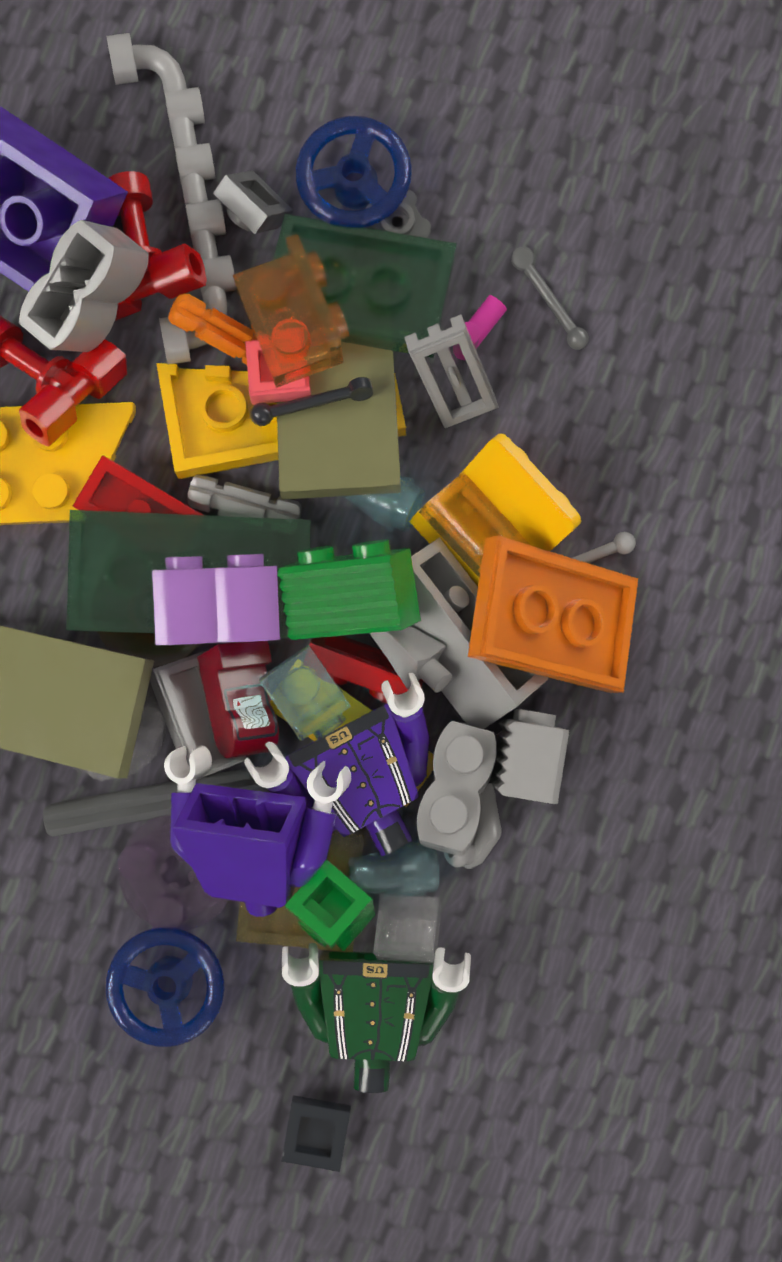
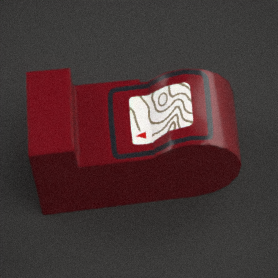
(236, 699)

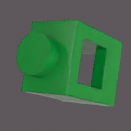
(331, 908)

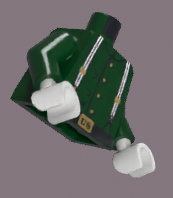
(373, 1006)

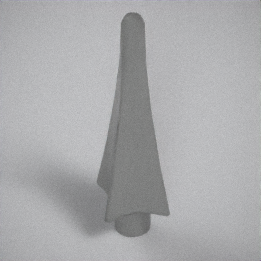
(414, 653)

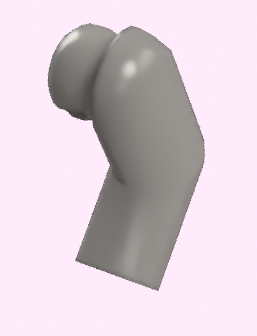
(487, 833)

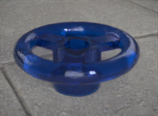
(353, 193)
(180, 970)

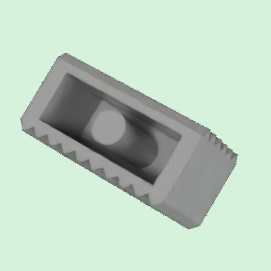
(530, 757)

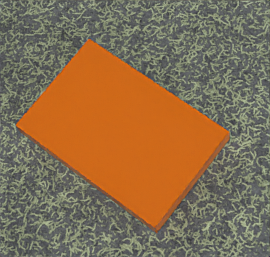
(553, 615)

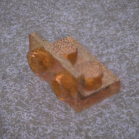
(291, 315)

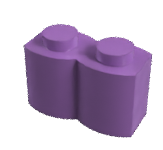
(215, 603)

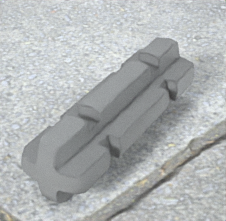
(238, 500)

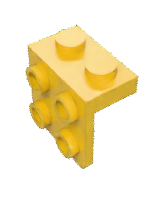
(519, 493)

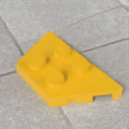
(43, 480)

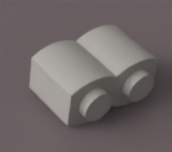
(87, 279)
(451, 804)

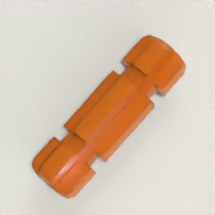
(211, 326)

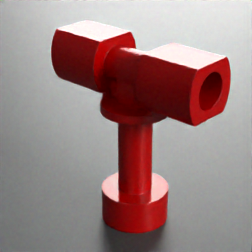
(167, 272)
(59, 381)

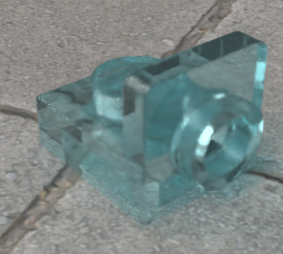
(306, 694)

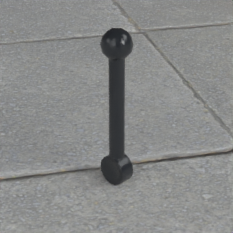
(357, 389)

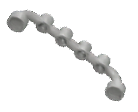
(194, 167)

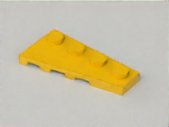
(212, 421)

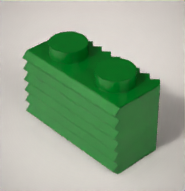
(349, 592)

